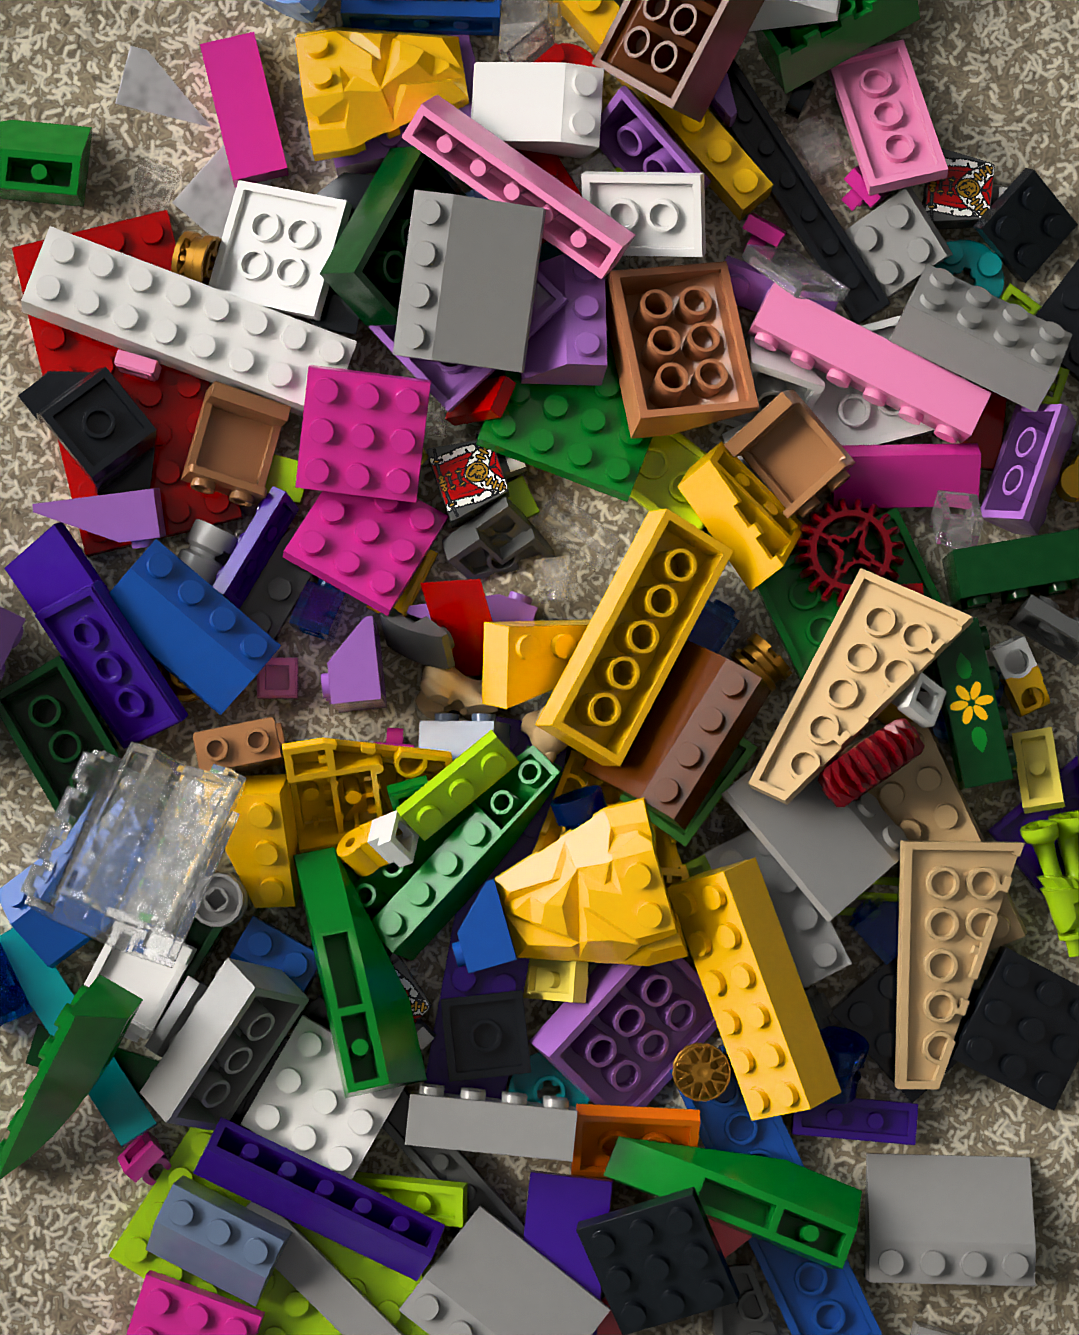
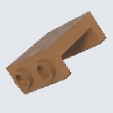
(234, 444)
(792, 453)
(241, 746)

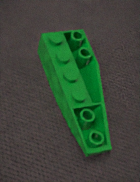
(44, 162)
(420, 898)
(359, 985)
(70, 1066)
(748, 1193)

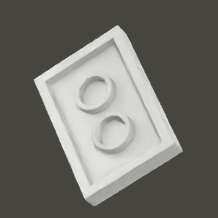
(657, 207)

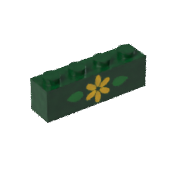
(971, 710)

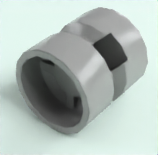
(208, 549)
(223, 901)

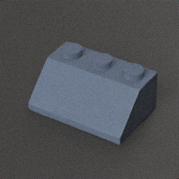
(217, 1239)

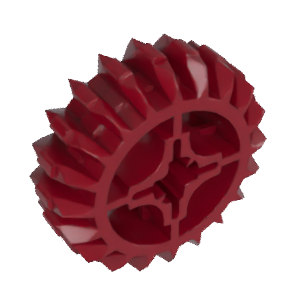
(832, 545)
(871, 762)

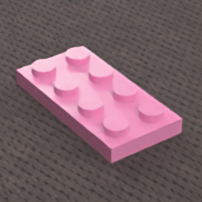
(888, 119)

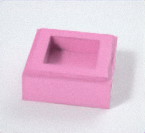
(137, 365)
(278, 679)

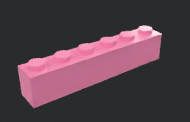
(510, 177)
(869, 364)

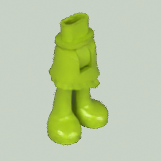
(1059, 890)

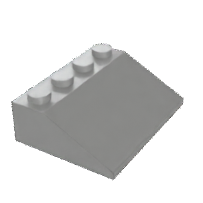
(469, 281)
(821, 846)
(949, 1220)
(500, 1286)

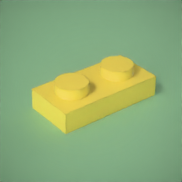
(1038, 770)
(556, 980)

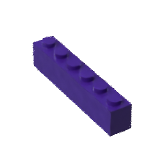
(319, 1199)

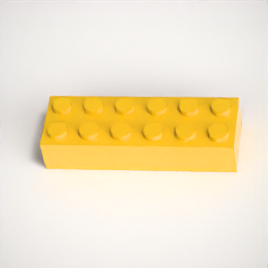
(634, 637)
(754, 990)

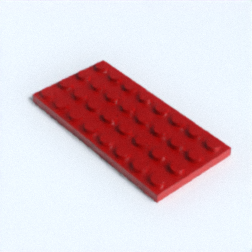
(169, 403)

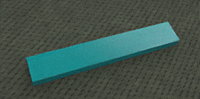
(48, 995)

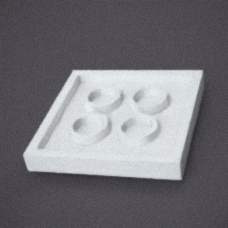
(278, 247)
(858, 421)
(307, 1108)

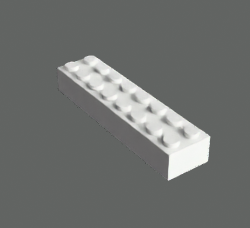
(178, 320)

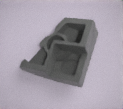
(494, 542)

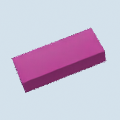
(244, 109)
(909, 474)

